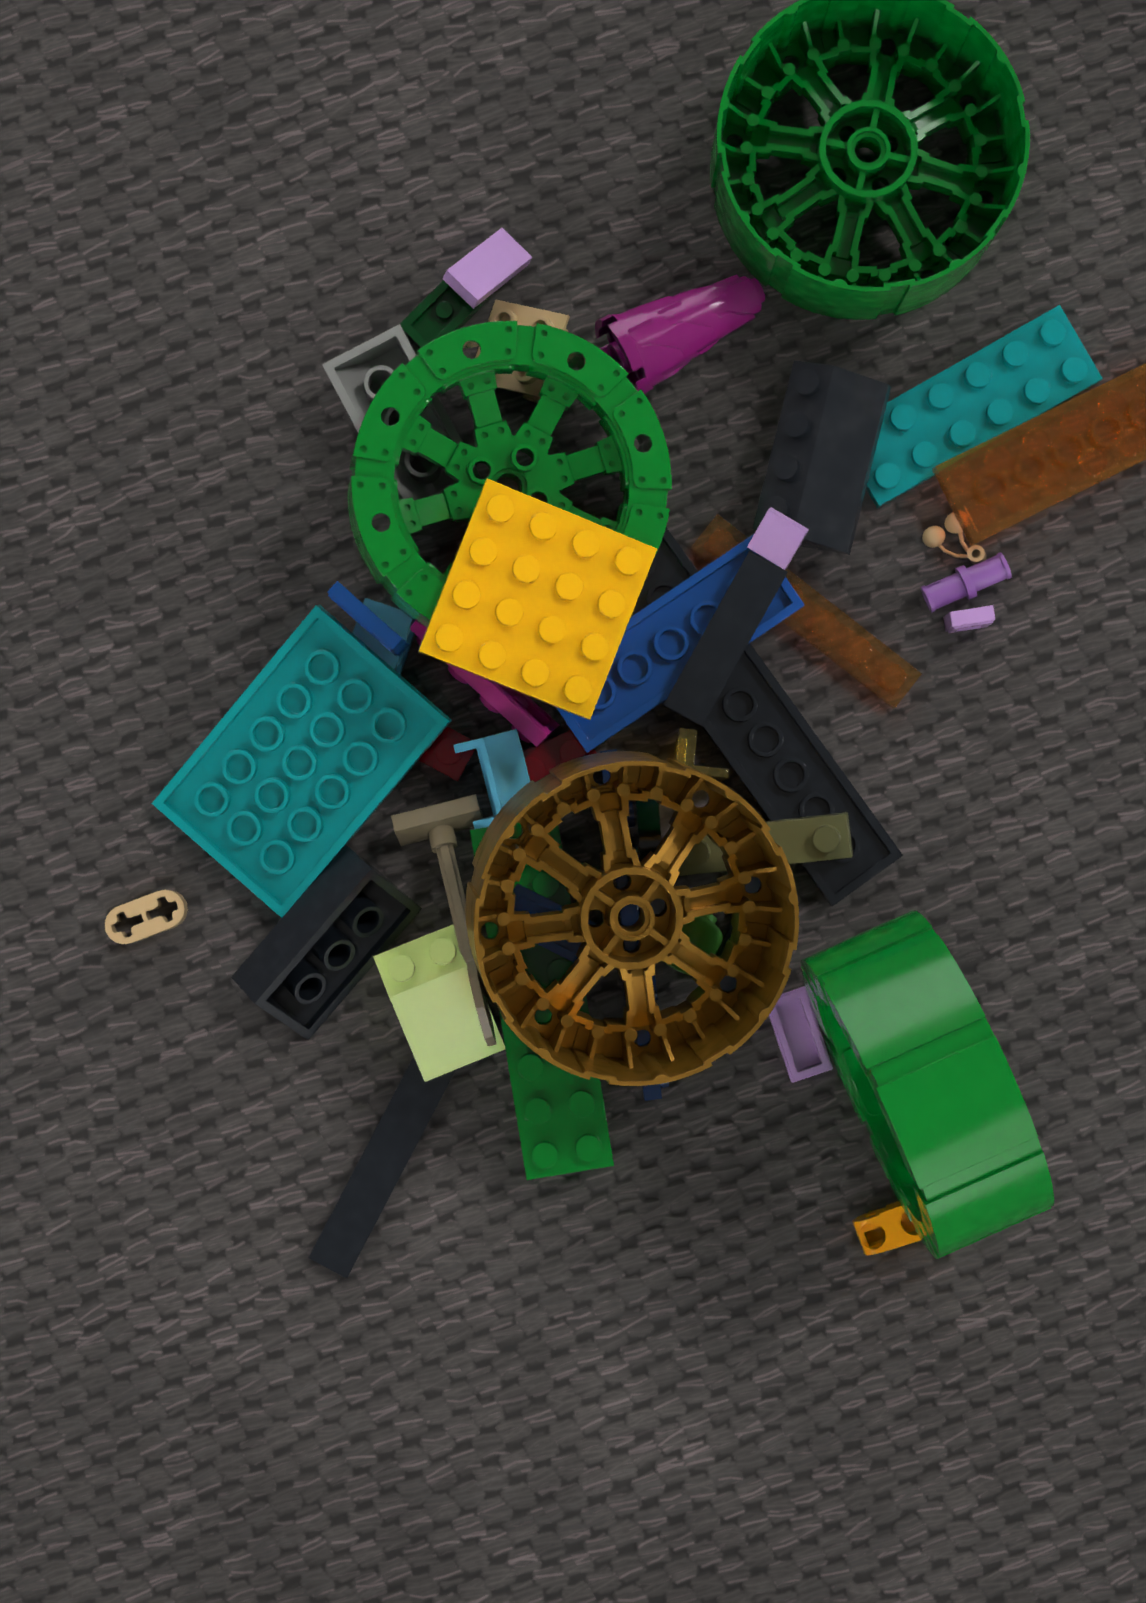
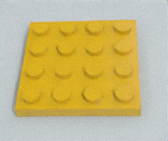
(537, 599)

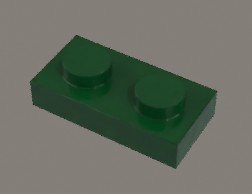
(438, 315)

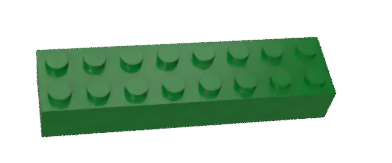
(556, 1111)

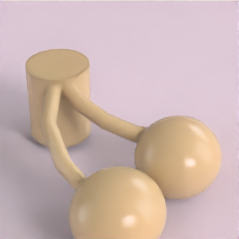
(935, 536)

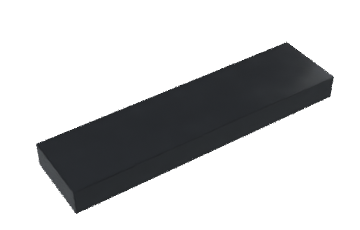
(725, 639)

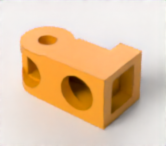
(885, 1229)

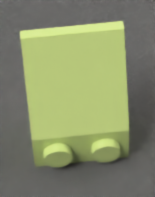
(435, 1003)

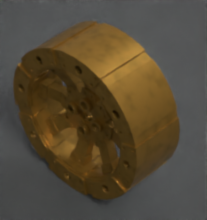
(710, 1019)

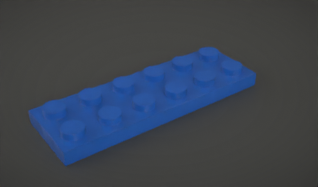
(661, 643)

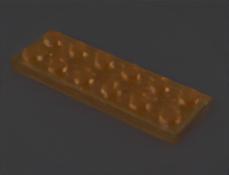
(1048, 457)

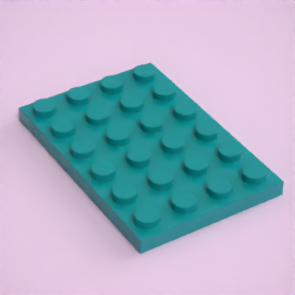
(301, 760)

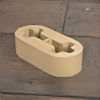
(143, 906)

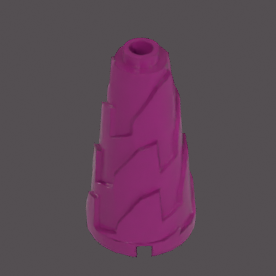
(673, 330)

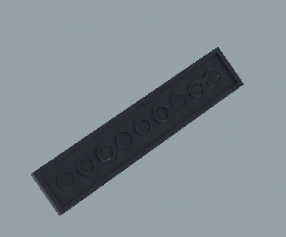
(779, 752)

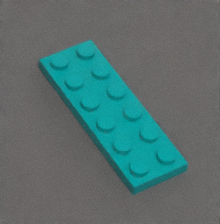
(978, 400)

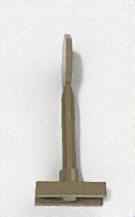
(439, 826)

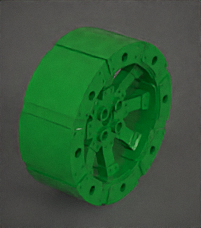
(931, 45)
(504, 348)
(929, 1083)

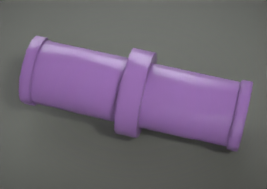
(966, 582)

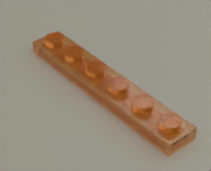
(826, 626)

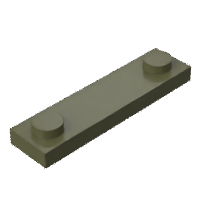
(800, 838)

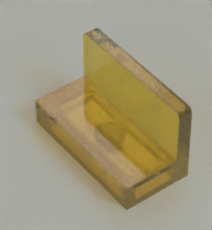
(685, 753)

